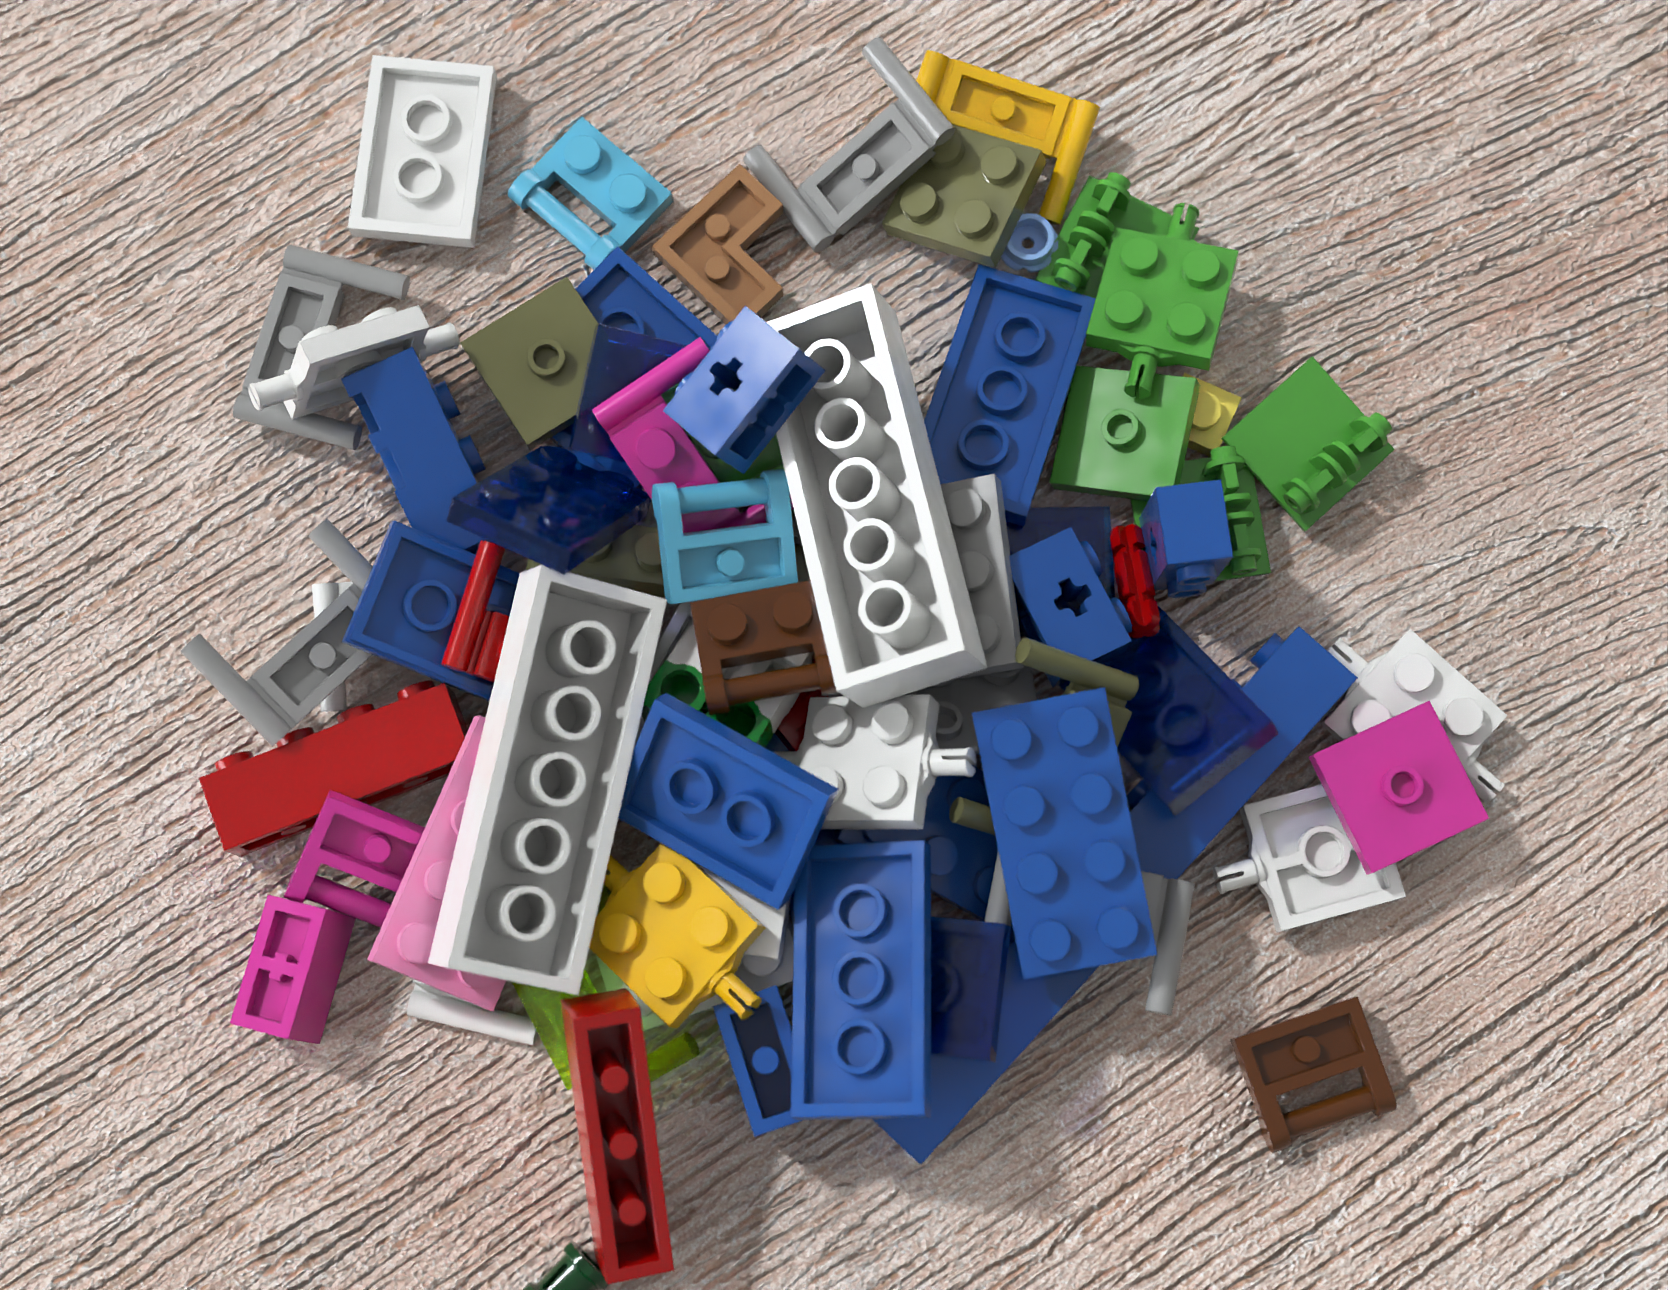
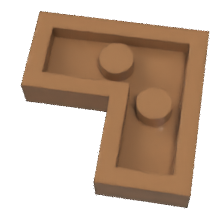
(711, 243)

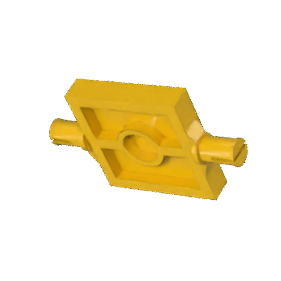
(675, 936)

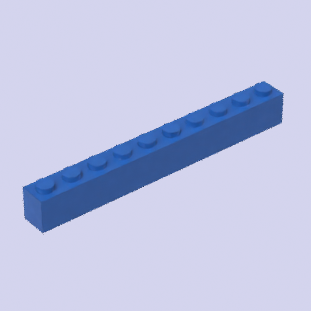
(1295, 689)

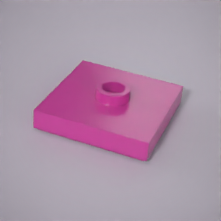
(1398, 787)

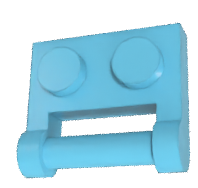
(603, 181)
(729, 558)

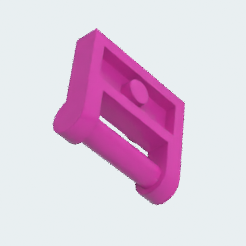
(361, 844)

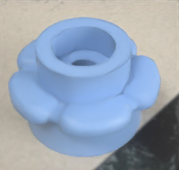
(1043, 236)

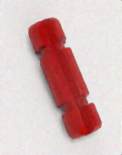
(1135, 580)

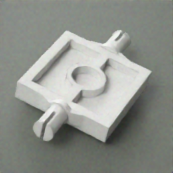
(335, 353)
(1409, 677)
(878, 759)
(1305, 862)

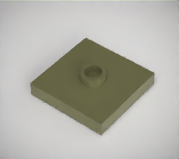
(537, 360)

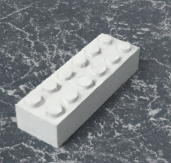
(873, 508)
(548, 781)

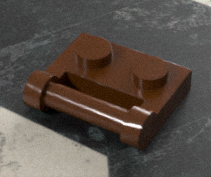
(758, 629)
(1306, 1052)

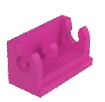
(293, 970)

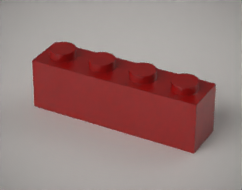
(363, 756)
(617, 1135)

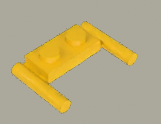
(1016, 113)

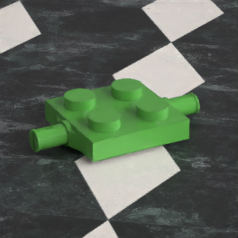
(1161, 299)

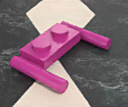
(659, 447)

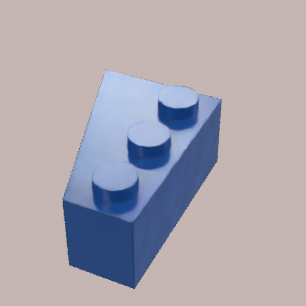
(418, 442)

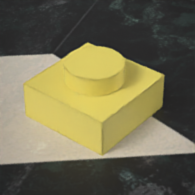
(1211, 417)

